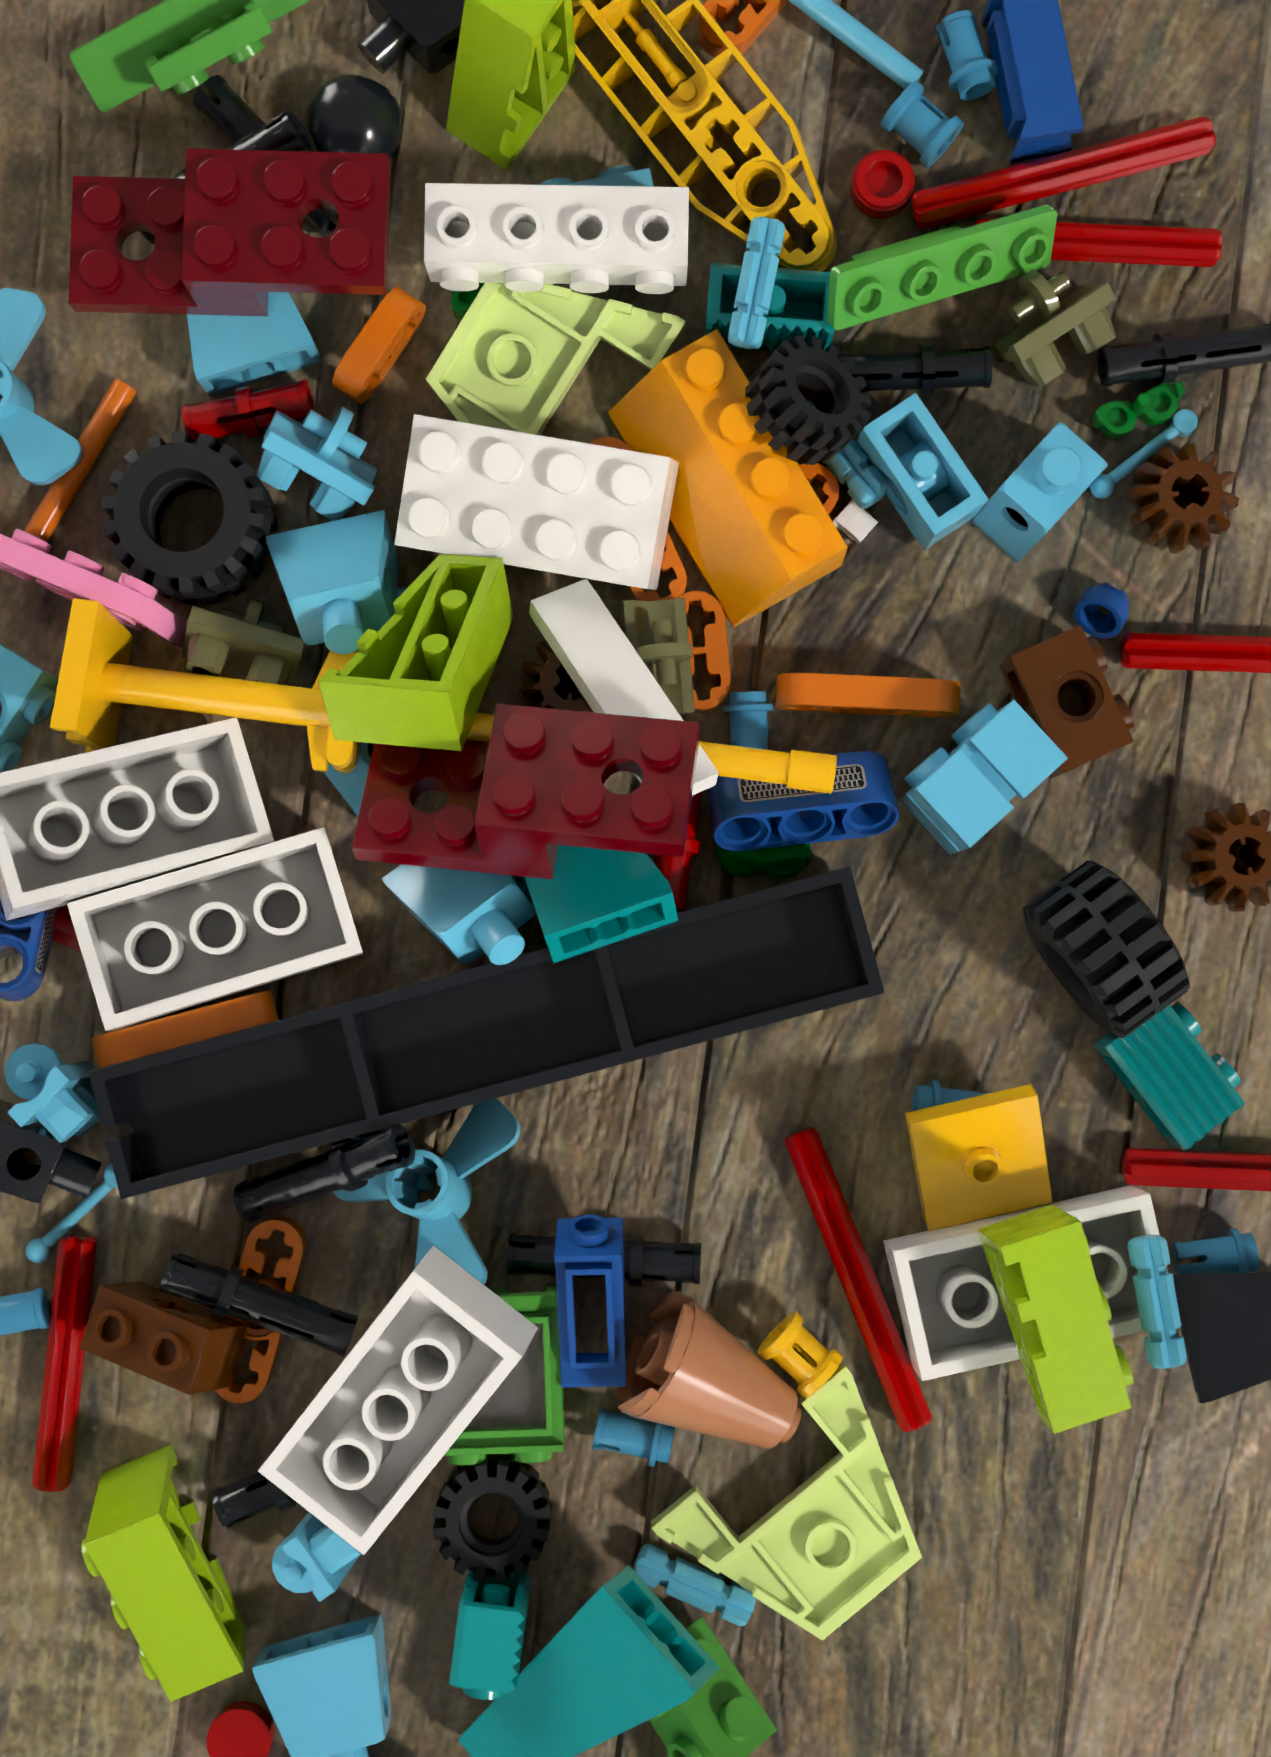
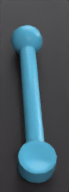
(1181, 425)
(39, 1249)

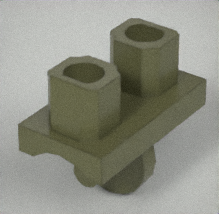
(1078, 313)
(661, 640)
(241, 645)

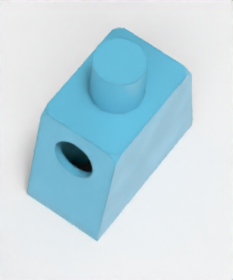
(250, 349)
(1040, 491)
(338, 578)
(466, 909)
(328, 1689)

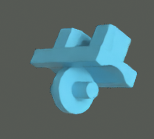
(323, 451)
(56, 1090)
(313, 1559)

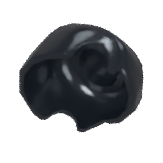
(353, 117)

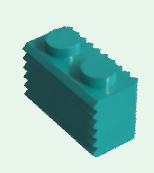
(795, 308)
(1174, 1076)
(490, 1635)

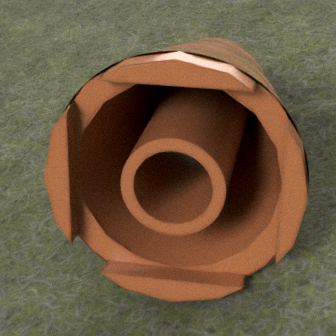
(705, 1379)

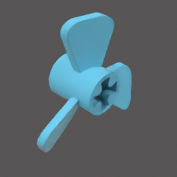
(36, 446)
(482, 1137)

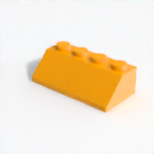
(735, 499)

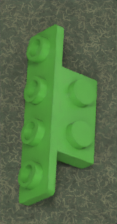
(173, 46)
(939, 266)
(720, 1716)

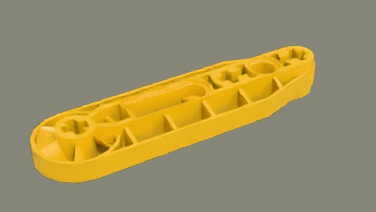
(703, 115)

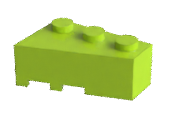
(509, 72)
(428, 663)
(1057, 1317)
(162, 1578)

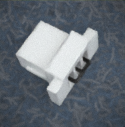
(854, 521)

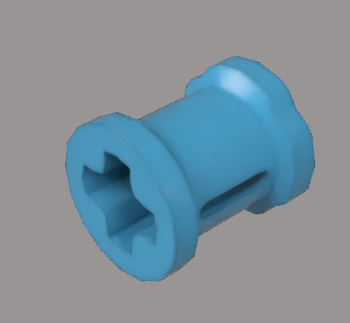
(921, 124)

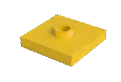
(979, 1157)

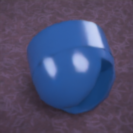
(1096, 622)

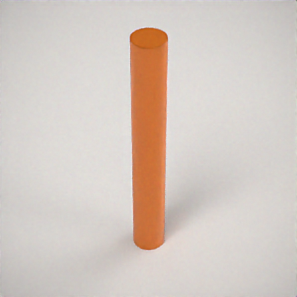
(93, 442)

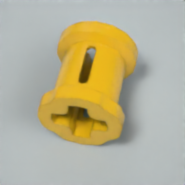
(810, 1374)

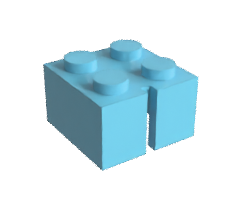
(971, 787)

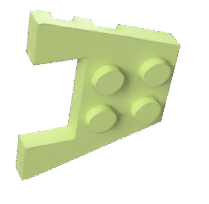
(526, 348)
(826, 1541)

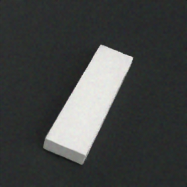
(605, 662)

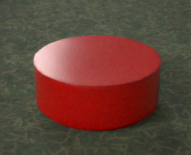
(882, 184)
(241, 1731)

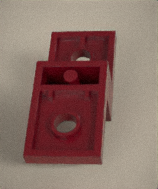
(230, 233)
(531, 792)

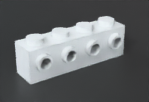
(556, 236)

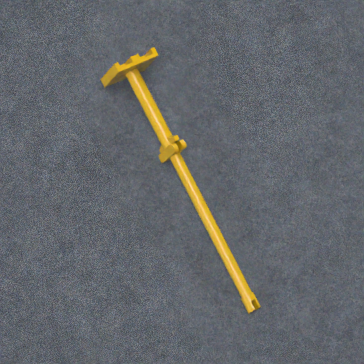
(99, 679)

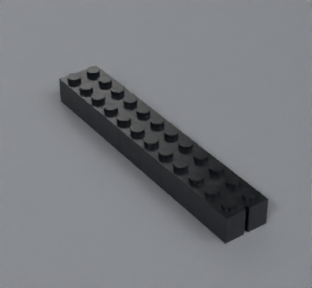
(485, 1033)

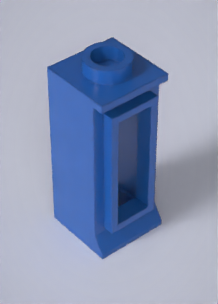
(1033, 76)
(591, 1248)

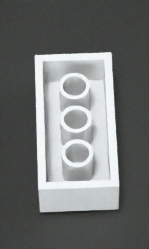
(536, 501)
(125, 815)
(214, 929)
(951, 1300)
(399, 1400)

